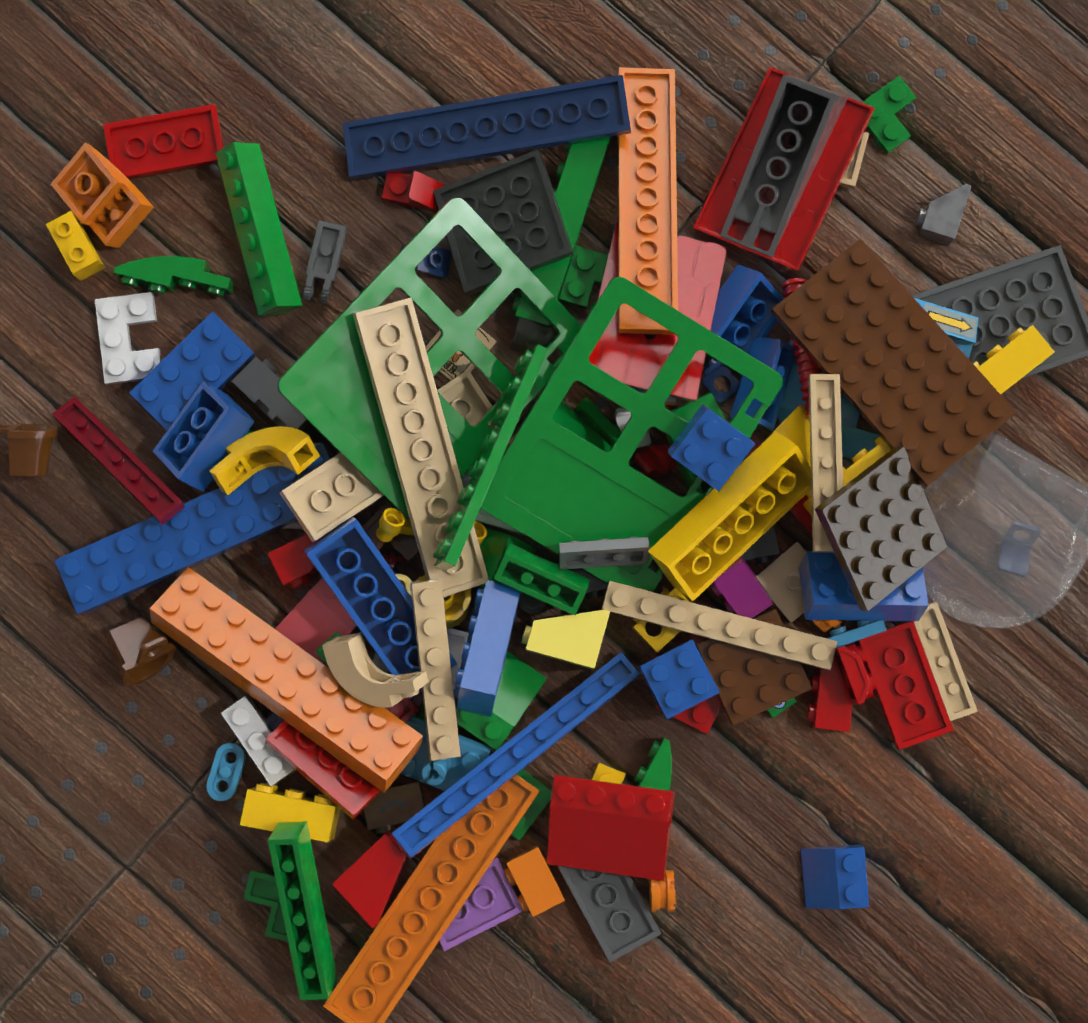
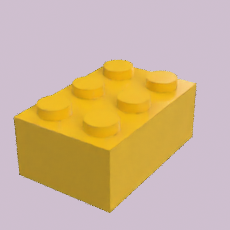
(267, 807)

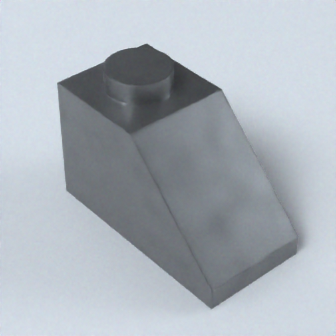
(943, 216)

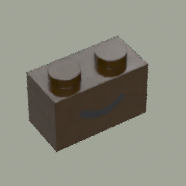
(394, 806)

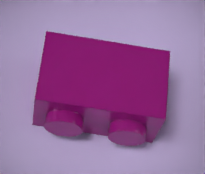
(742, 590)

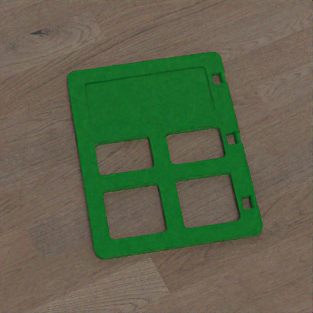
(333, 381)
(573, 491)

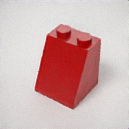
(373, 878)

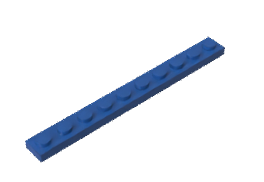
(515, 755)

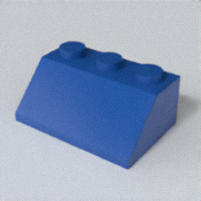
(745, 308)

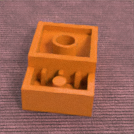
(101, 196)

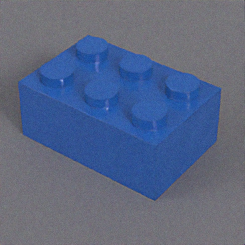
(201, 435)

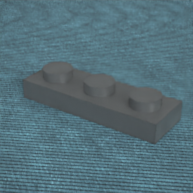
(603, 553)

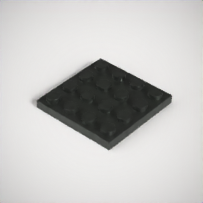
(521, 211)

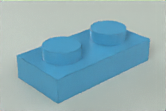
(864, 630)

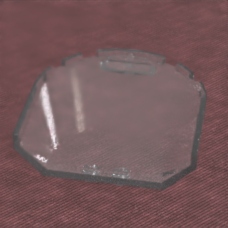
(1009, 535)

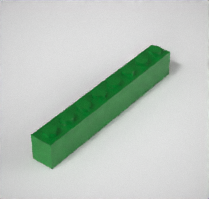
(573, 198)

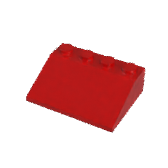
(609, 827)

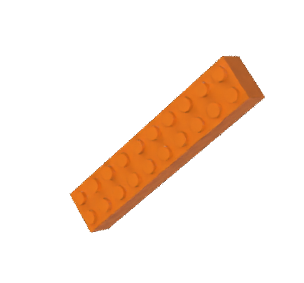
(284, 679)

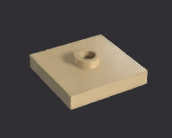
(783, 582)

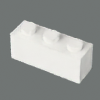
(252, 730)

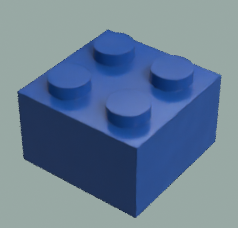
(710, 447)
(678, 679)

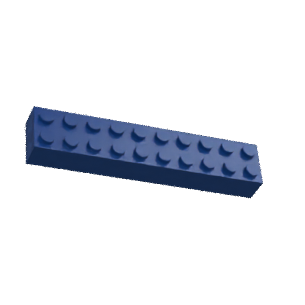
(193, 536)

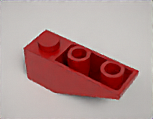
(831, 700)

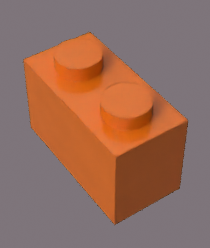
(534, 881)

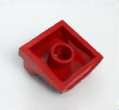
(851, 664)

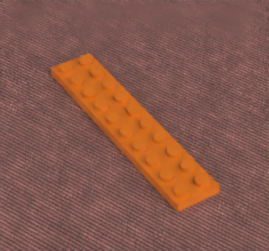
(648, 194)
(428, 906)

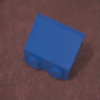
(835, 877)

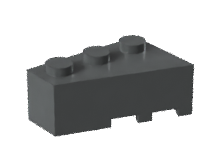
(260, 386)

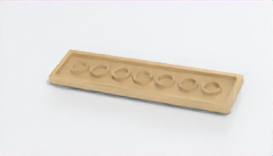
(340, 491)

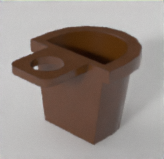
(29, 448)
(139, 651)

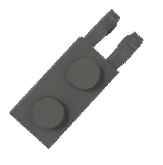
(324, 258)

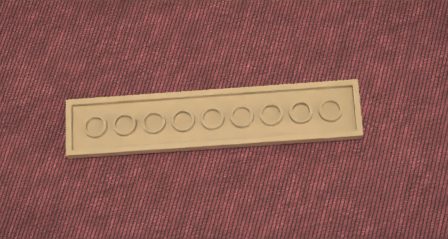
(417, 437)

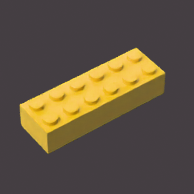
(734, 517)

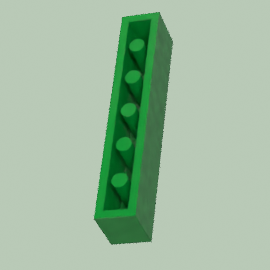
(258, 229)
(303, 910)

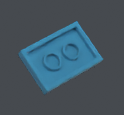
(447, 771)

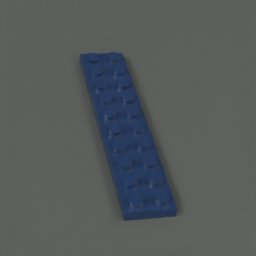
(487, 127)

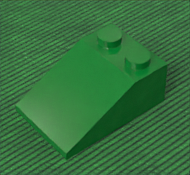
(515, 692)

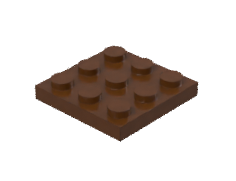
(751, 679)

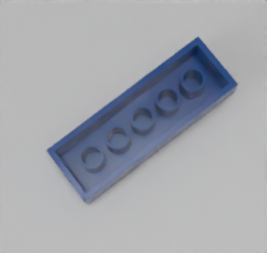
(369, 594)

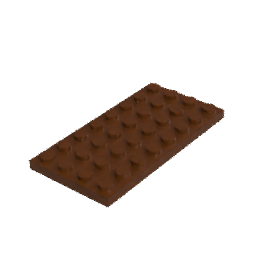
(893, 362)

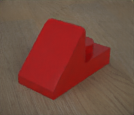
(411, 190)

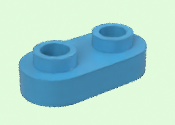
(226, 771)

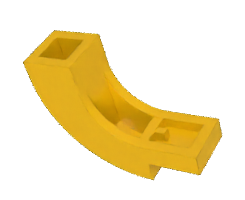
(262, 450)

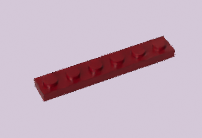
(118, 461)

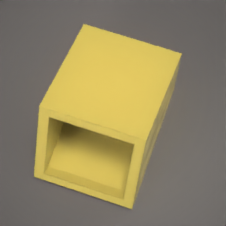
(568, 637)

